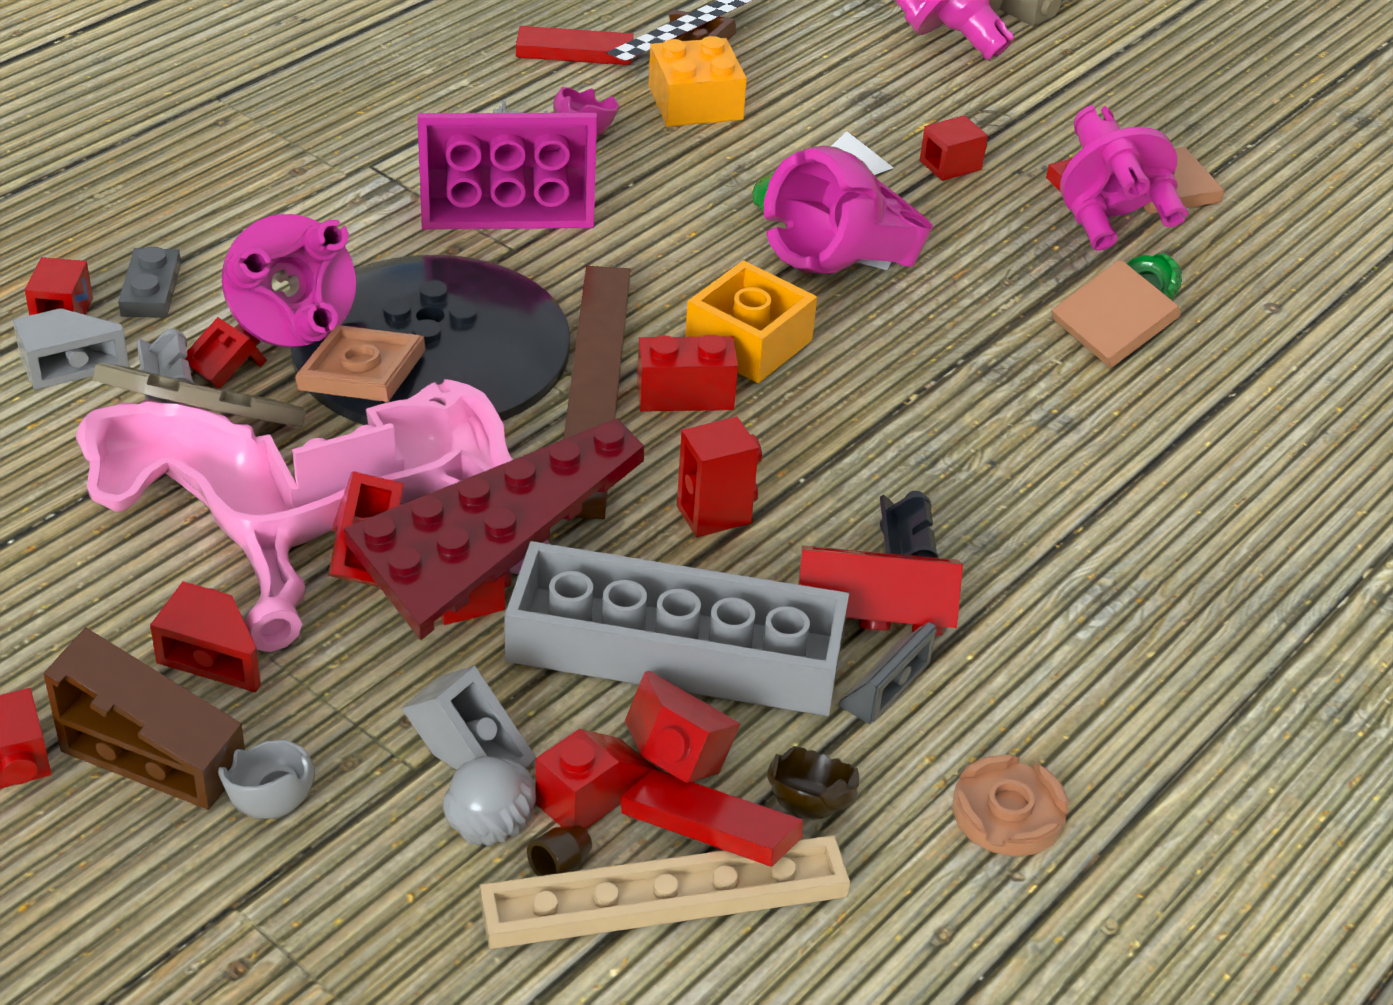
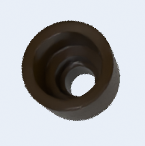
(559, 850)

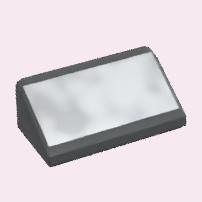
(891, 675)

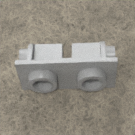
(165, 358)

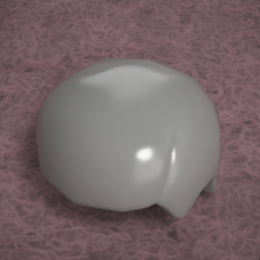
(269, 779)

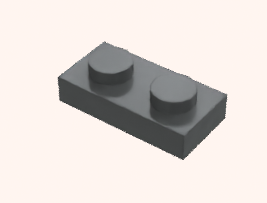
(150, 282)

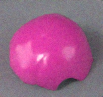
(571, 101)

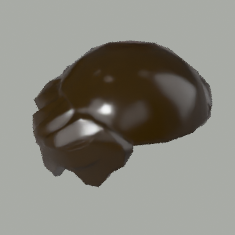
(812, 783)

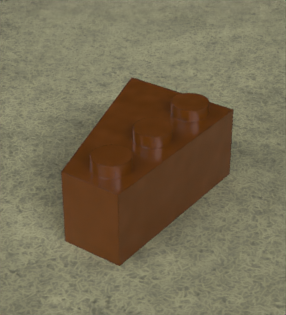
(139, 721)

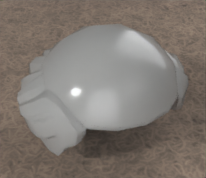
(489, 800)

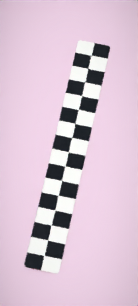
(676, 28)

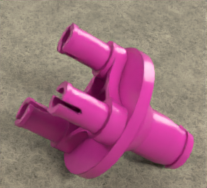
(971, 17)
(1118, 175)
(309, 259)

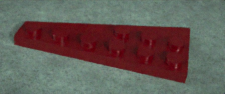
(477, 529)

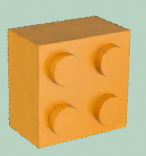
(697, 81)
(762, 314)

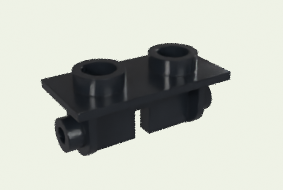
(907, 525)

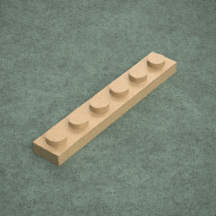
(658, 893)

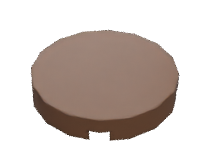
(1010, 806)

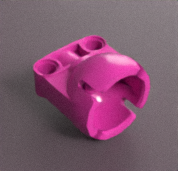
(839, 214)

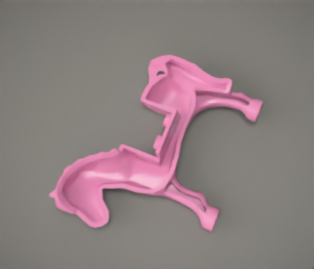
(242, 478)

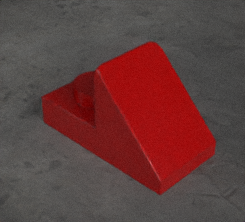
(362, 499)

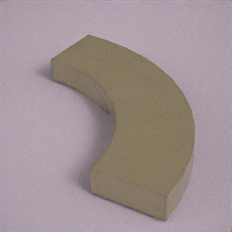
(199, 395)

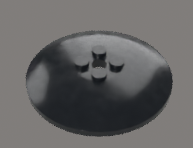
(476, 324)

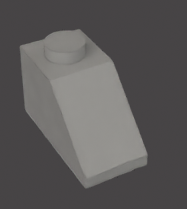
(67, 346)
(465, 721)

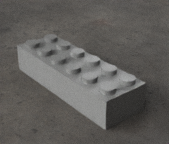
(681, 622)

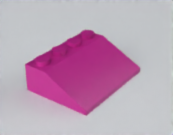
(507, 170)

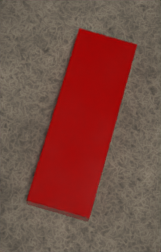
(570, 44)
(712, 817)

